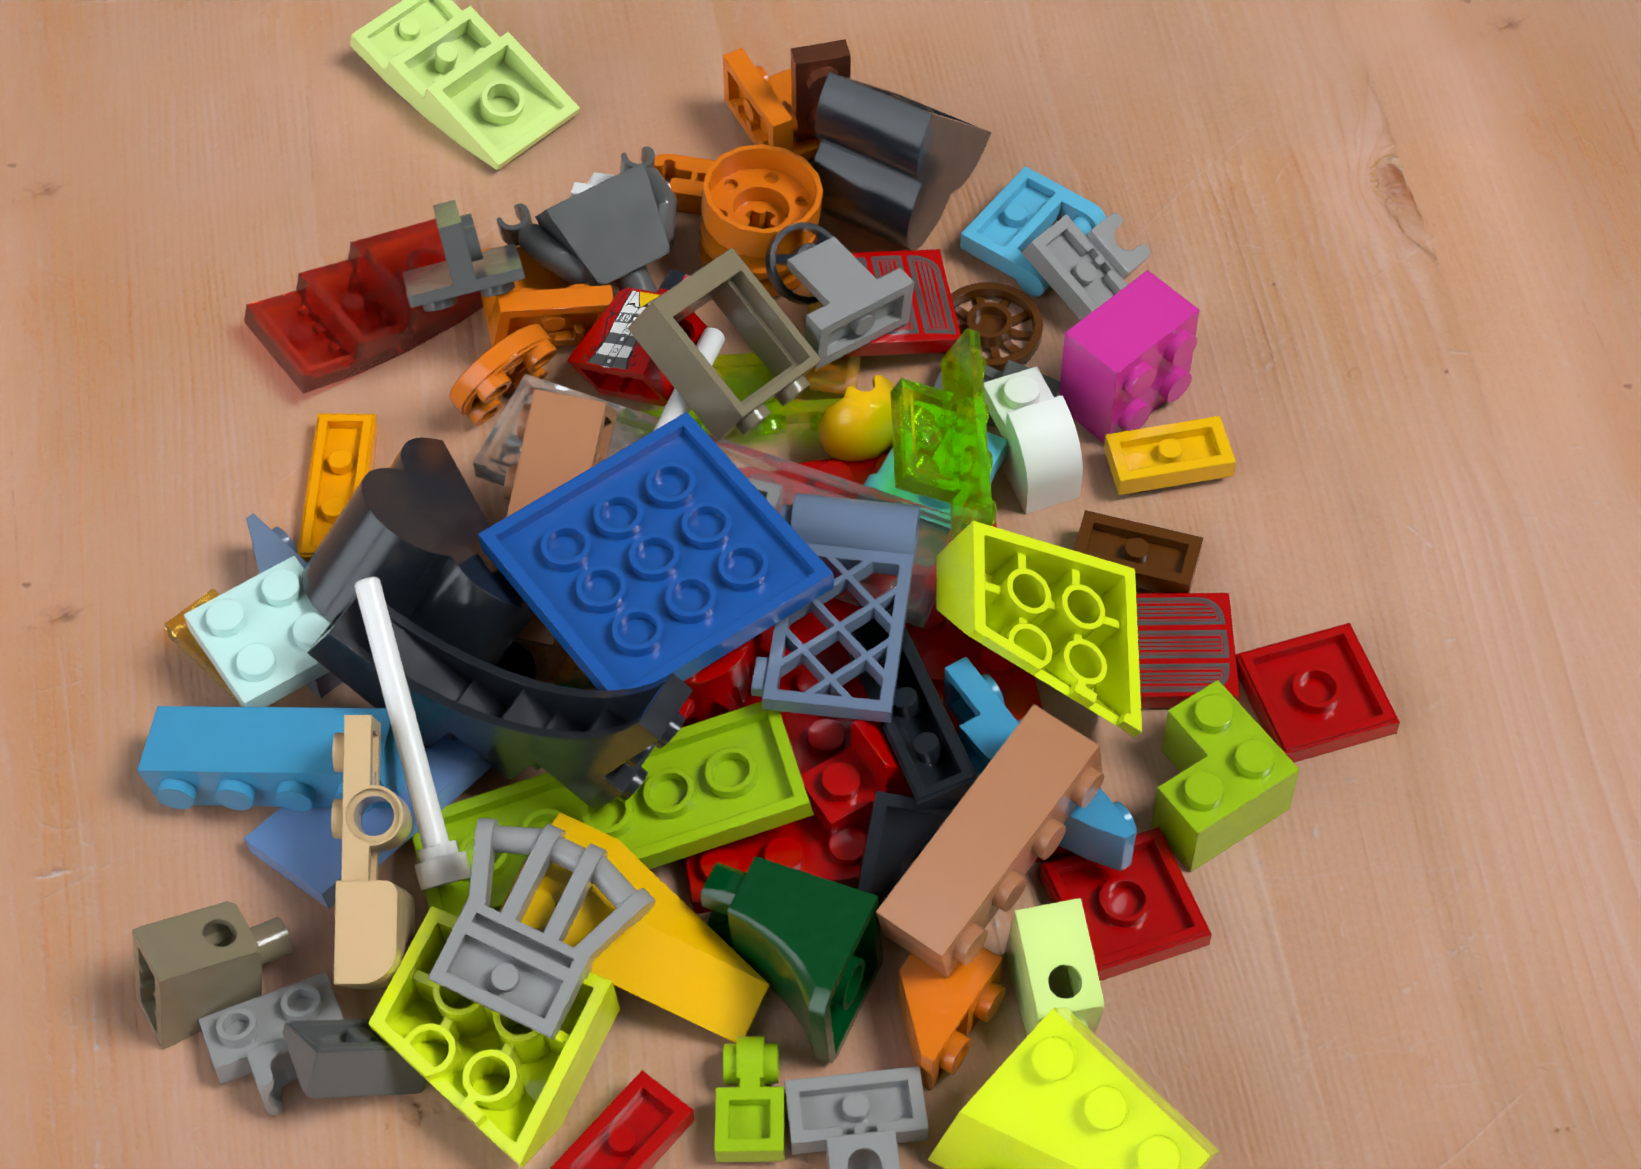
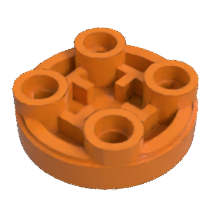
(501, 371)

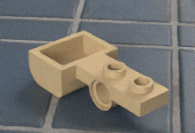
(370, 914)

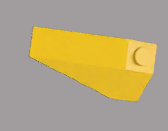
(664, 956)

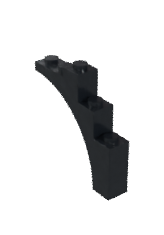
(579, 736)

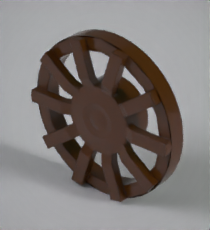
(996, 322)

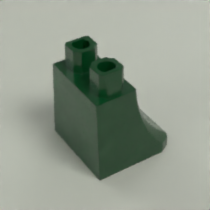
(804, 938)

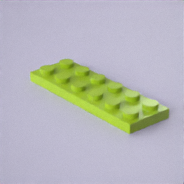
(699, 793)

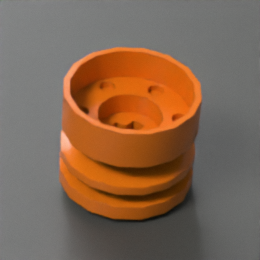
(753, 197)

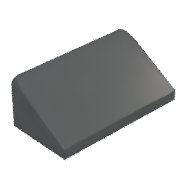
(347, 1060)

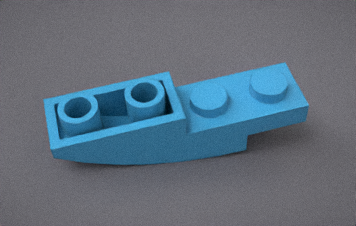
(1098, 832)

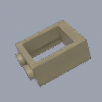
(758, 322)

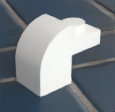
(1042, 440)

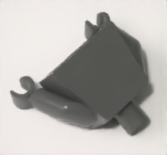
(603, 230)

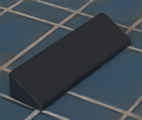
(919, 727)

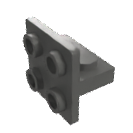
(466, 266)

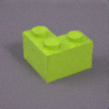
(1228, 777)

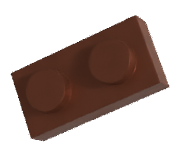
(808, 75)

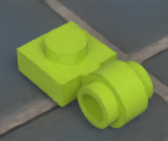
(750, 1115)

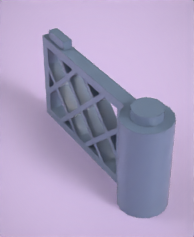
(863, 540)

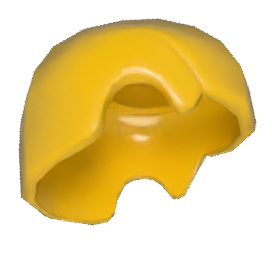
(859, 423)

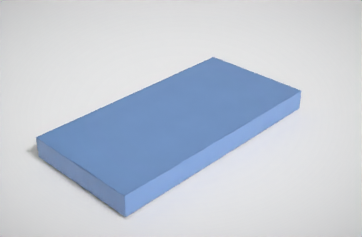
(303, 844)

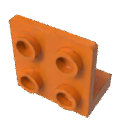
(763, 104)
(545, 300)

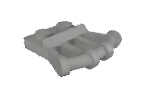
(514, 966)

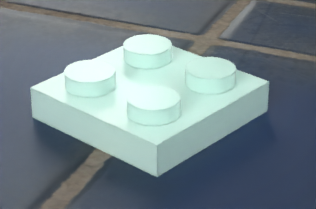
(262, 635)

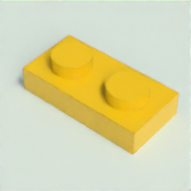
(1169, 455)

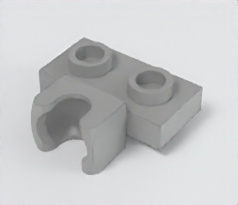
(1083, 267)
(252, 1040)
(857, 1116)

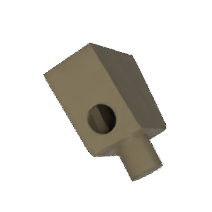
(201, 966)

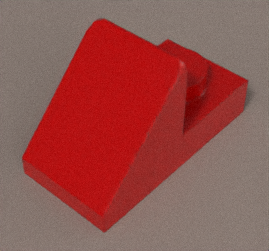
(845, 784)

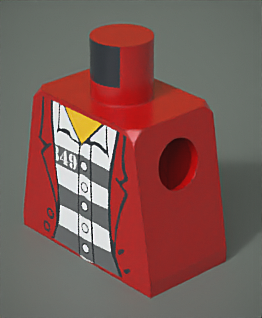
(613, 357)

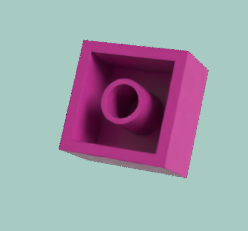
(1129, 357)

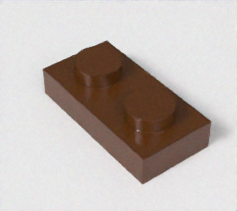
(1161, 557)

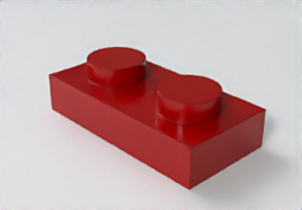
(631, 1130)

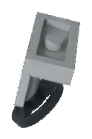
(854, 301)

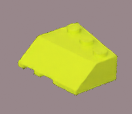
(1049, 614)
(485, 1064)
(1069, 1106)

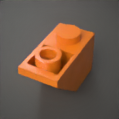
(944, 1010)

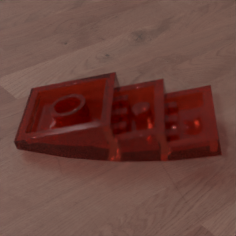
(355, 310)

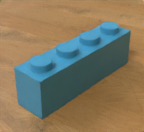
(255, 756)

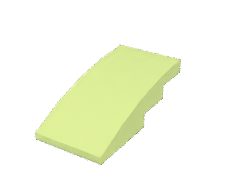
(465, 77)

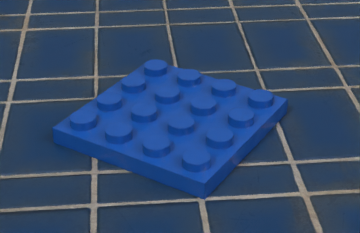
(656, 560)

